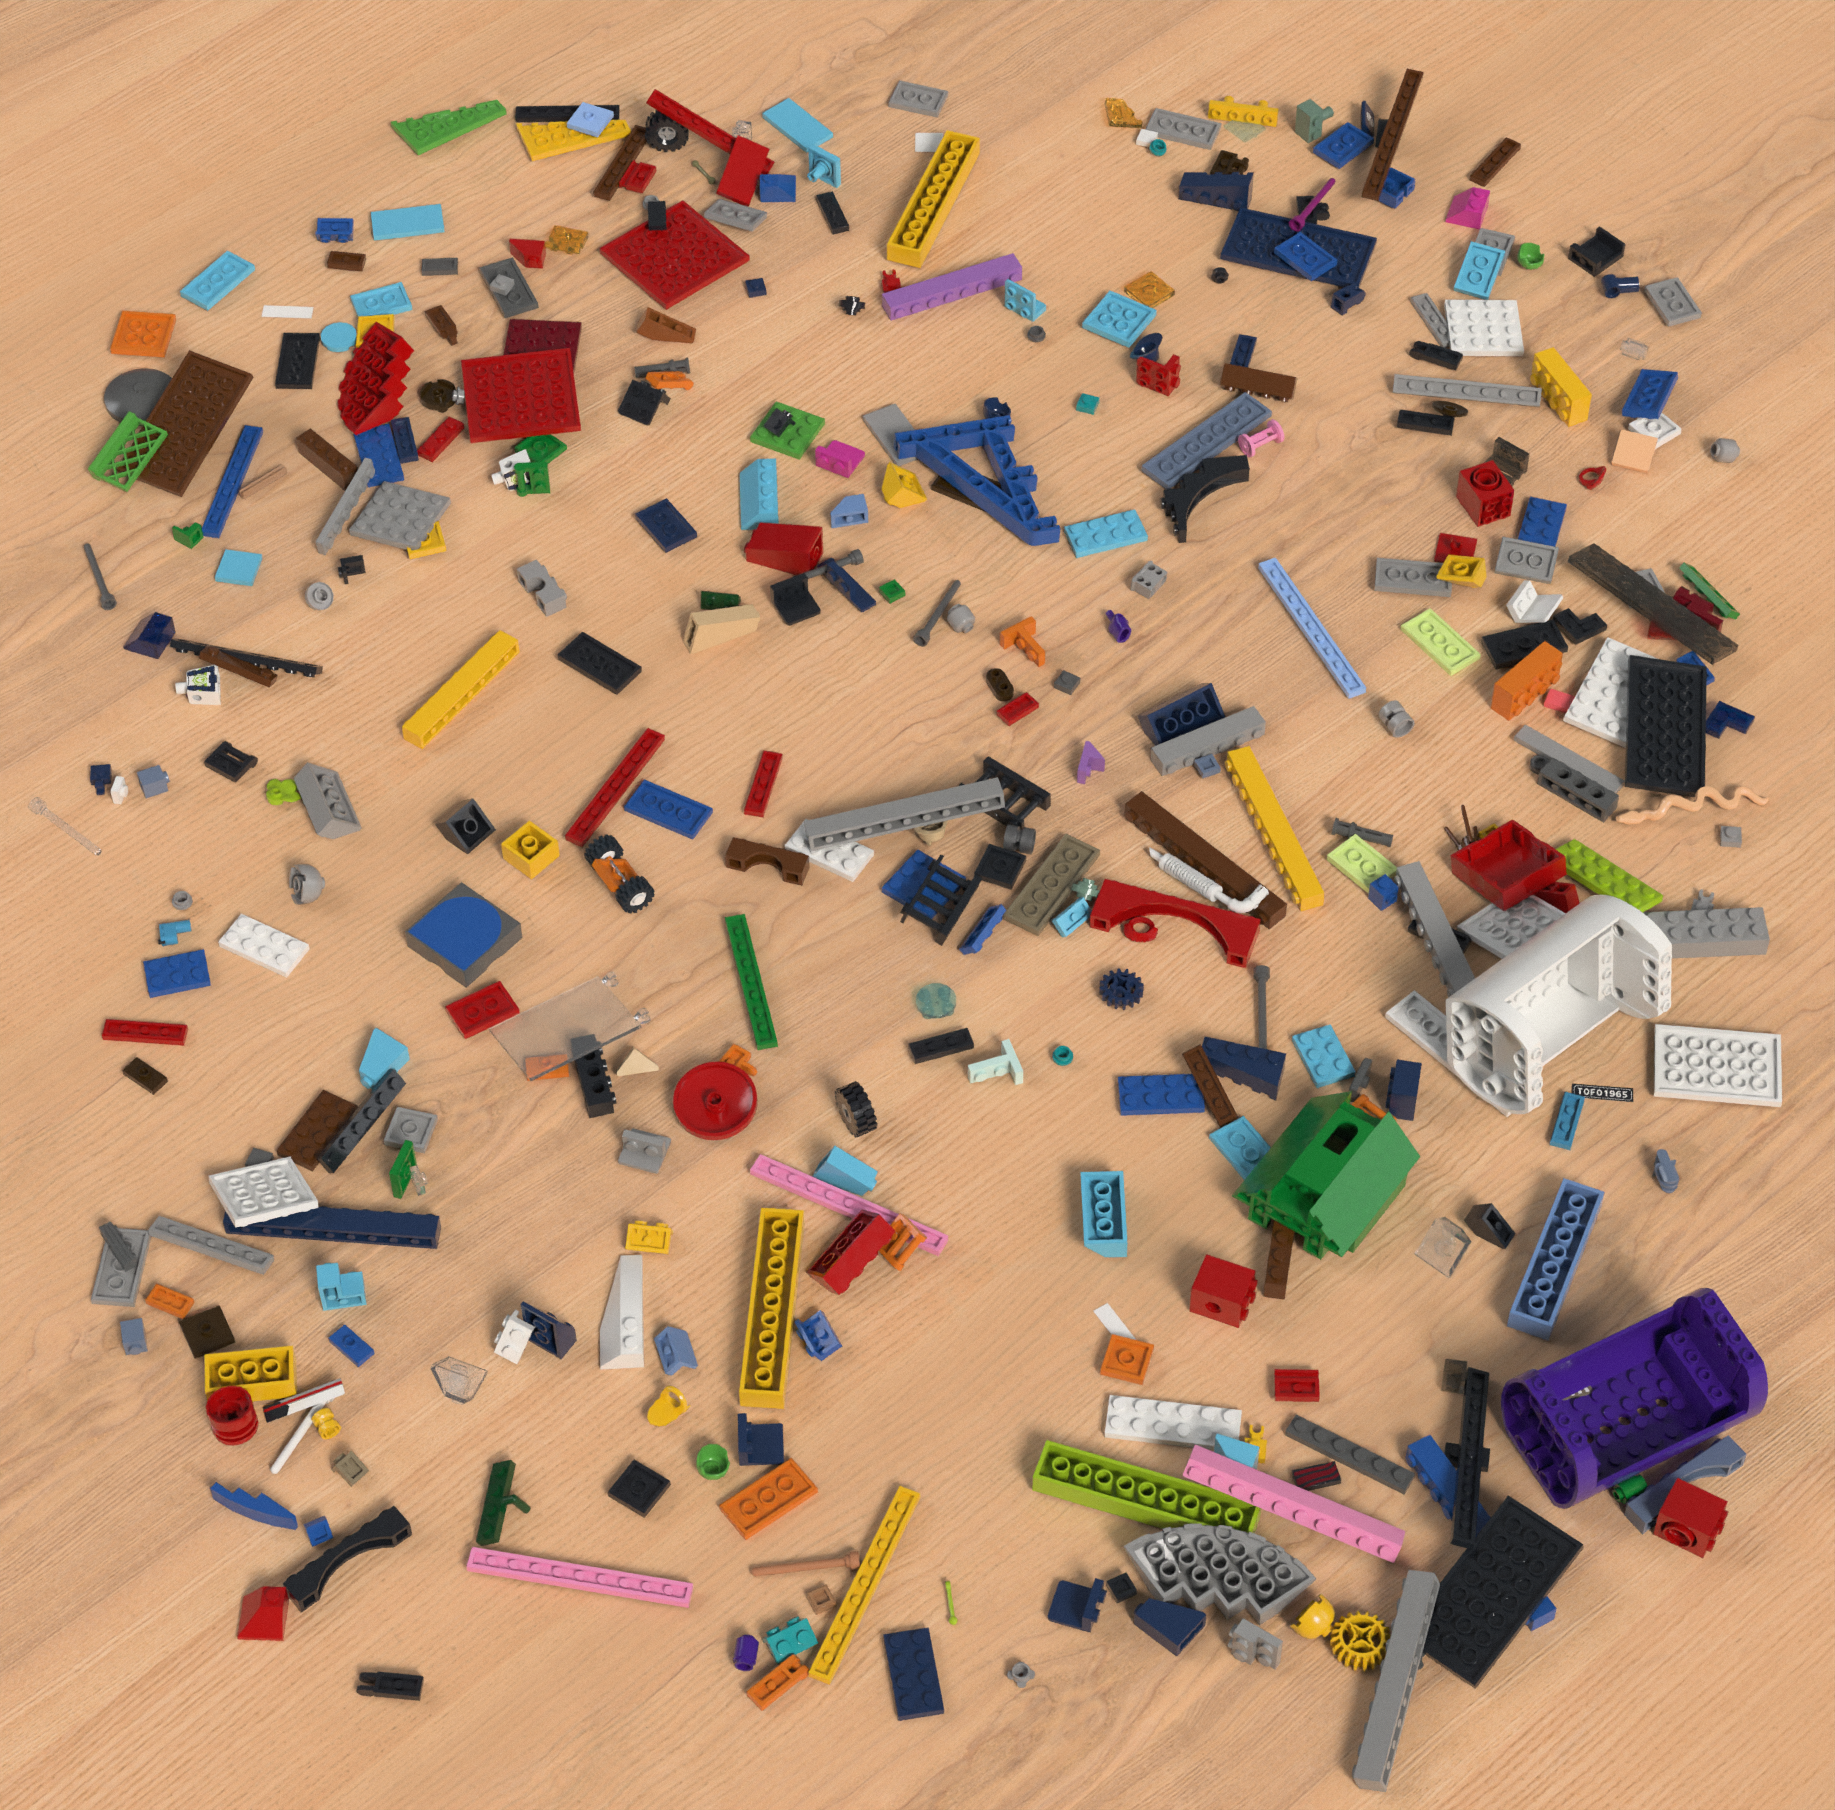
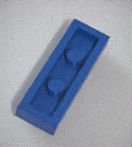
(983, 929)

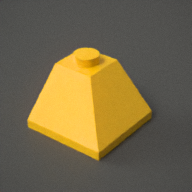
(901, 487)
(1463, 571)

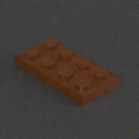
(316, 1129)

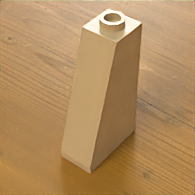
(719, 626)

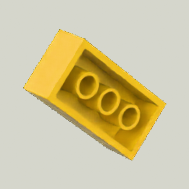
(1560, 387)
(262, 1372)

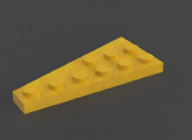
(556, 138)

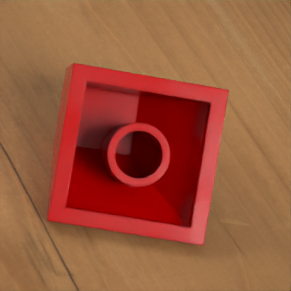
(264, 1614)

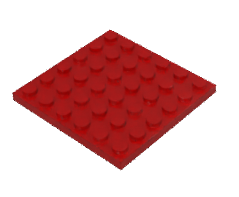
(675, 260)
(520, 395)

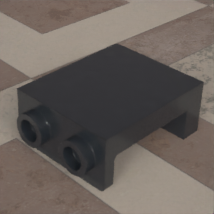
(1598, 252)

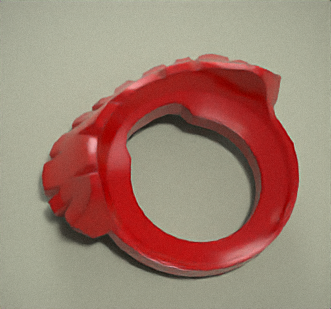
(1591, 484)
(1135, 936)

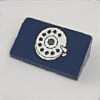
(1367, 119)

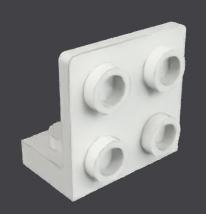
(1529, 607)

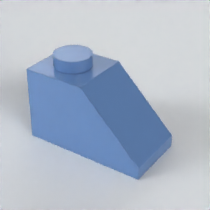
(850, 511)

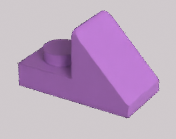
(1090, 760)

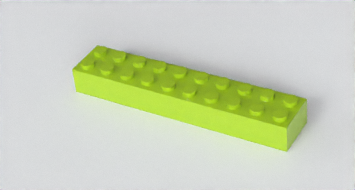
(1136, 1491)

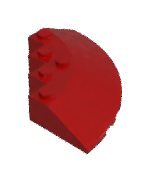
(374, 380)

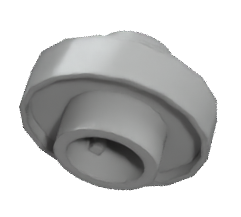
(319, 596)

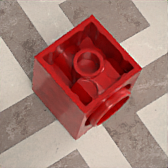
(1485, 493)
(1223, 1291)
(1691, 1518)

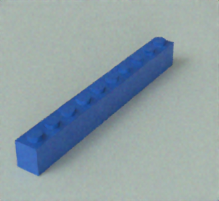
(1440, 1478)

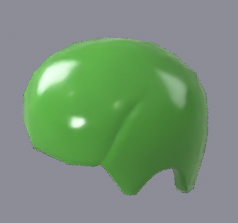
(1530, 256)
(712, 1462)

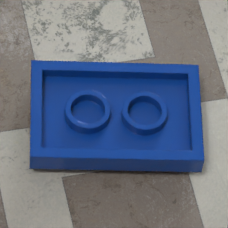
(1343, 145)
(1305, 256)
(177, 973)

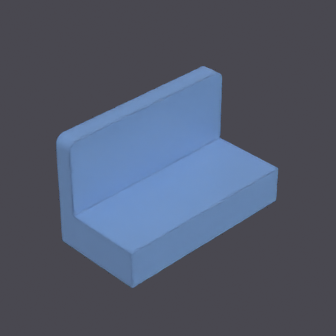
(675, 1350)

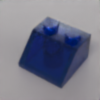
(151, 635)

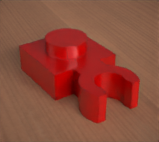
(890, 282)

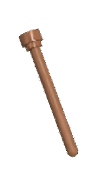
(850, 1561)

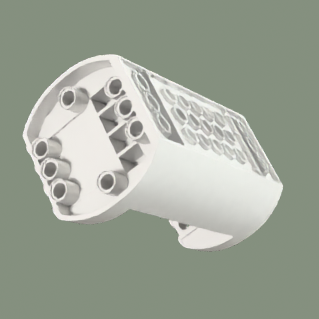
(1552, 995)

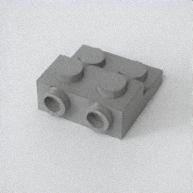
(1253, 1642)

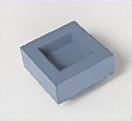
(1207, 766)

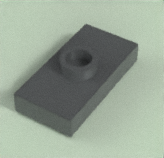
(1361, 1079)

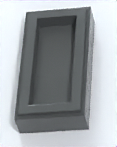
(439, 266)

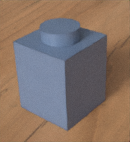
(153, 781)
(133, 1336)

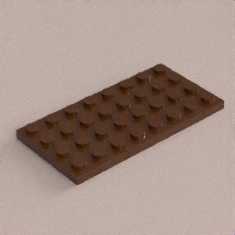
(193, 415)

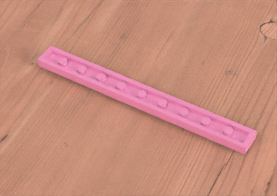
(835, 1198)
(580, 1577)

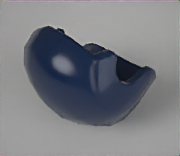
(993, 408)

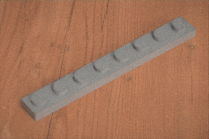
(1467, 390)

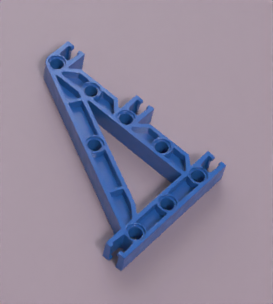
(1010, 507)

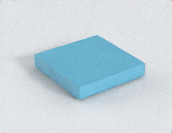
(238, 567)

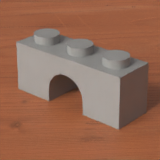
(536, 577)

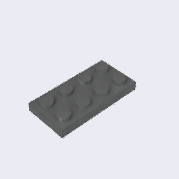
(519, 298)

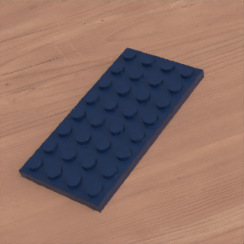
(1258, 233)

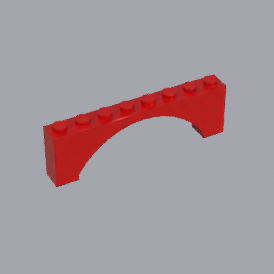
(1123, 902)

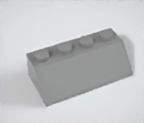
(326, 801)

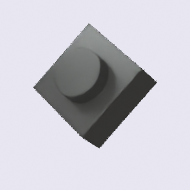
(1067, 682)

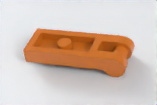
(670, 380)
(777, 1682)

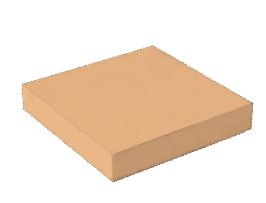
(1634, 451)

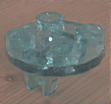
(927, 1003)

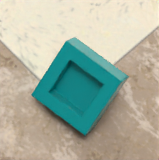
(1087, 403)

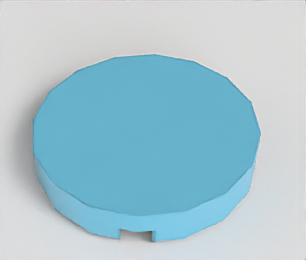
(338, 337)

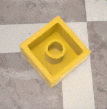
(530, 849)

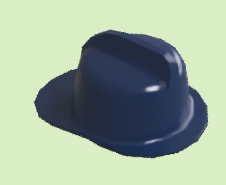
(1148, 347)

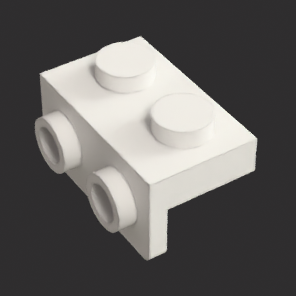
(514, 1338)

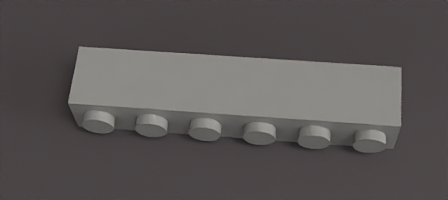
(1208, 740)

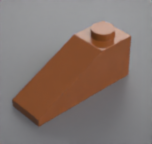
(664, 328)

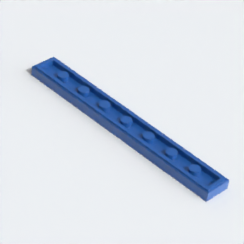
(232, 481)

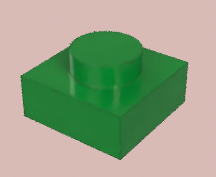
(892, 591)

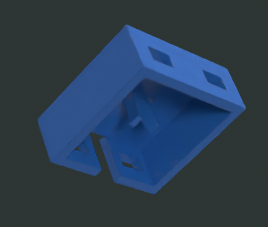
(1396, 187)

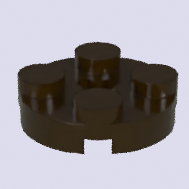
(438, 403)

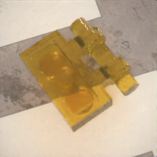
(566, 240)

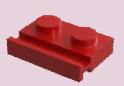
(637, 176)
(1296, 1385)

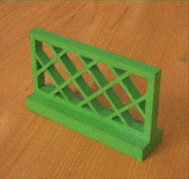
(116, 446)

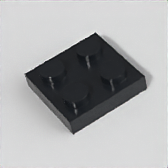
(1000, 866)
(639, 1488)

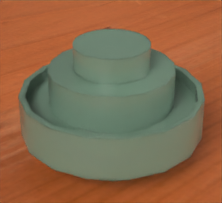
(1086, 889)

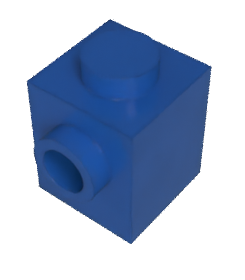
(1383, 892)

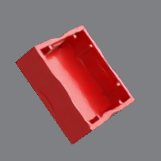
(1508, 865)

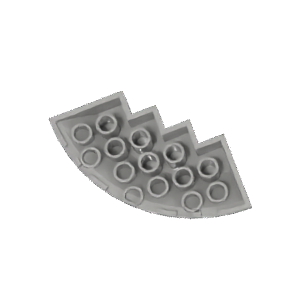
(1220, 1568)

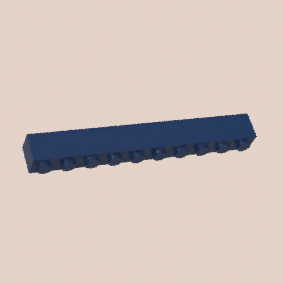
(349, 1226)

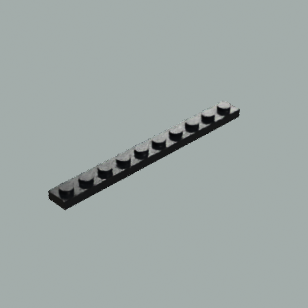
(1469, 1459)

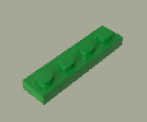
(1704, 587)

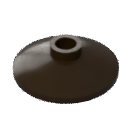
(1449, 409)

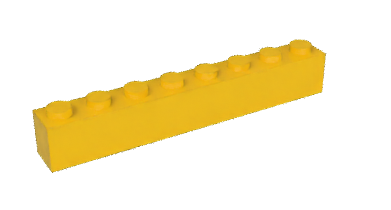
(460, 689)

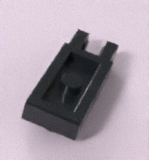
(1436, 355)
(391, 1685)

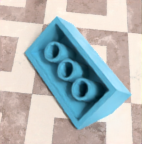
(759, 494)
(1104, 1213)

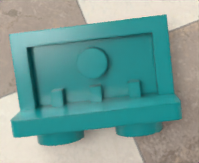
(790, 1639)

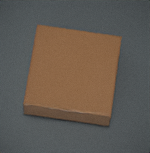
(821, 1599)

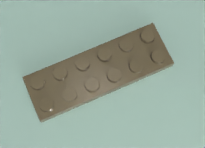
(1051, 884)

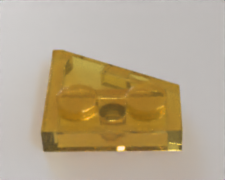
(1120, 114)

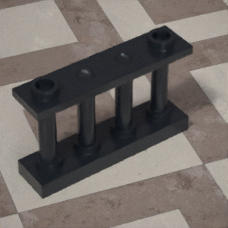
(1021, 786)
(951, 915)

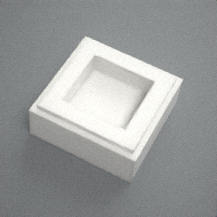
(1146, 137)

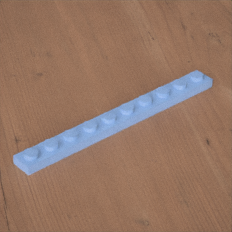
(1312, 628)

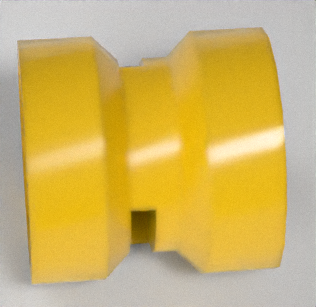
(325, 1423)

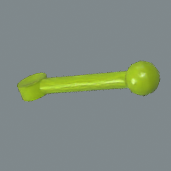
(952, 1620)

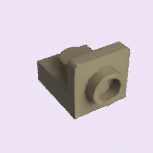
(350, 1468)

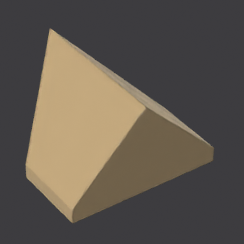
(636, 1063)

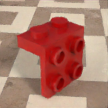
(1158, 376)

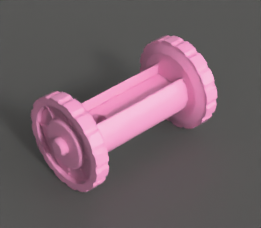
(1249, 444)

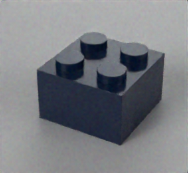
(1403, 1089)

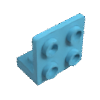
(1022, 301)

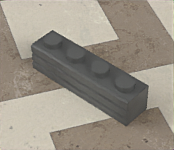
(118, 1247)

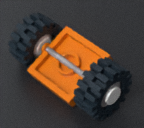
(618, 875)

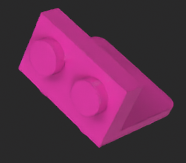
(839, 458)

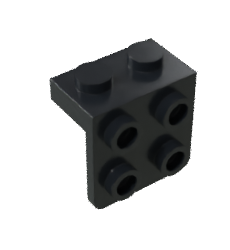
(642, 402)
(794, 600)

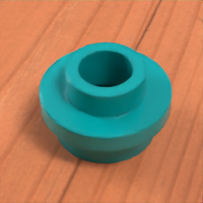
(1158, 147)
(1062, 1051)

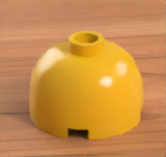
(1315, 1619)

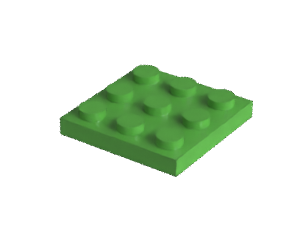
(795, 438)

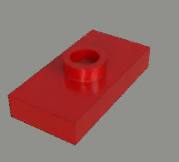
(1017, 709)

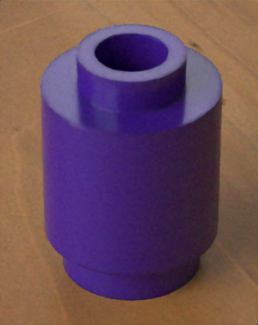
(745, 1652)

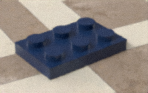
(666, 525)

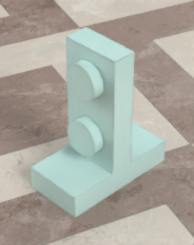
(997, 1066)

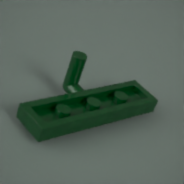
(496, 1503)

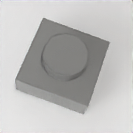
(502, 284)
(1730, 836)

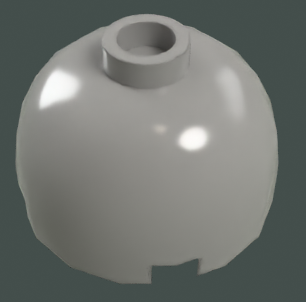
(306, 883)

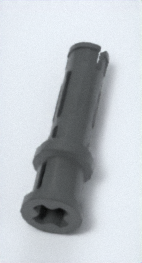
(680, 365)
(1349, 829)

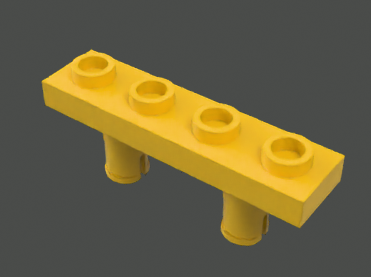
(1229, 111)

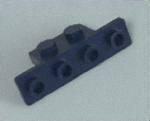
(848, 586)

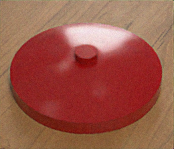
(715, 1100)

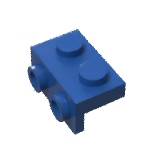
(335, 229)
(818, 1335)

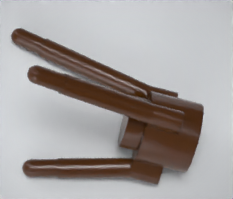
(1467, 839)

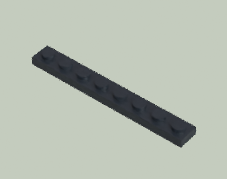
(272, 663)

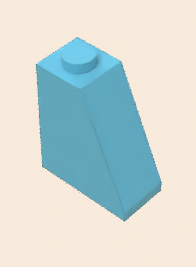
(380, 1056)
(846, 1172)

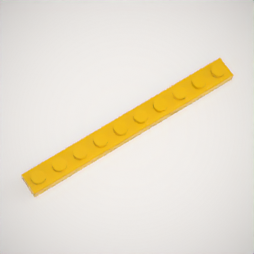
(864, 1585)

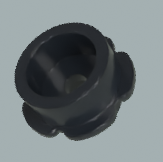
(1219, 275)

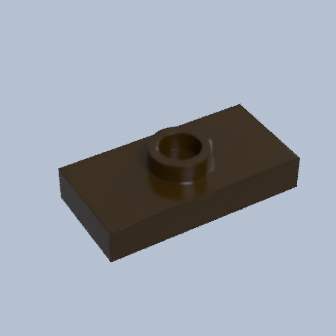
(145, 1075)

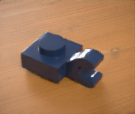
(100, 776)

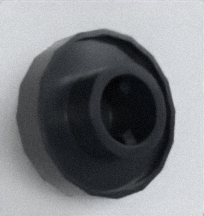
(852, 305)

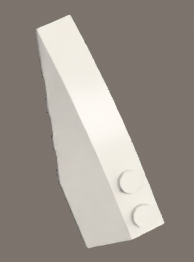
(623, 1319)

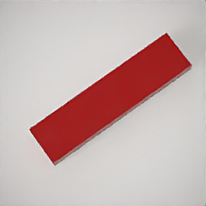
(763, 784)
(145, 1032)

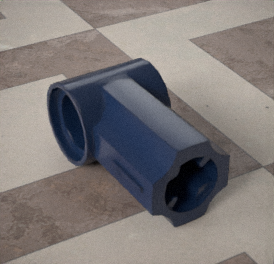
(1614, 286)

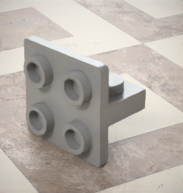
(643, 1150)

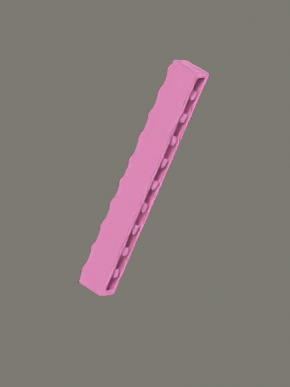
(1294, 1503)

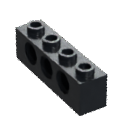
(593, 1080)

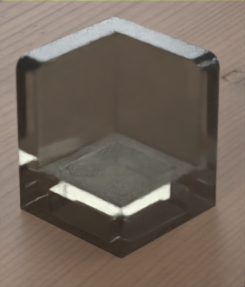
(1454, 1376)

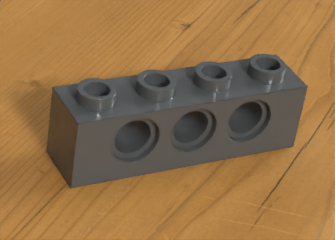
(1578, 789)

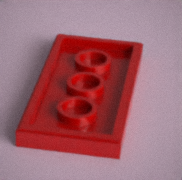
(742, 171)

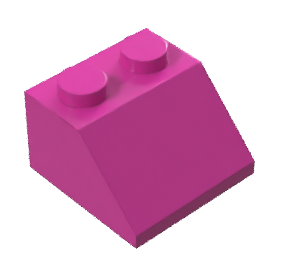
(1469, 208)

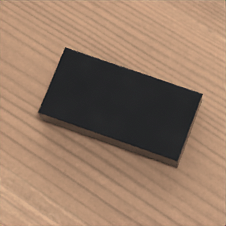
(657, 215)

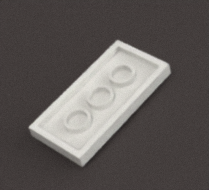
(843, 860)
(264, 945)

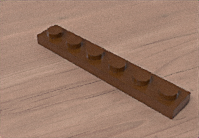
(628, 152)

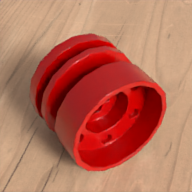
(232, 1415)

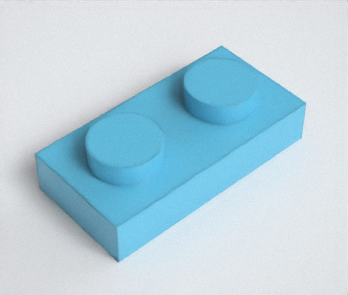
(1072, 917)

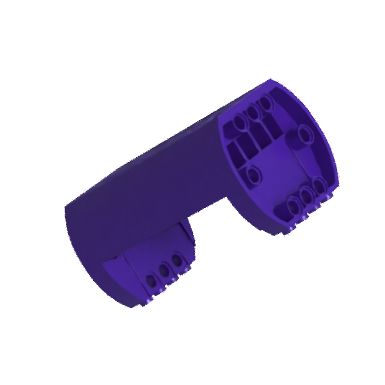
(1684, 1355)

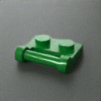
(538, 478)

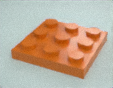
(143, 334)

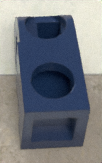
(1346, 298)

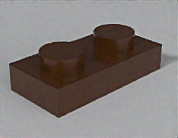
(346, 261)

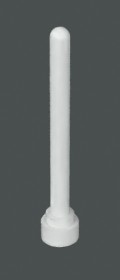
(291, 1445)

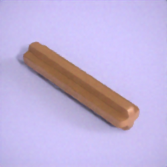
(262, 481)

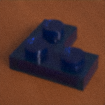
(1727, 716)

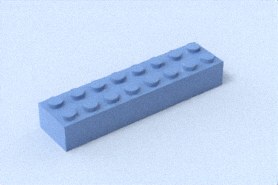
(1555, 1259)

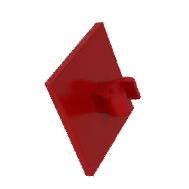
(1454, 545)

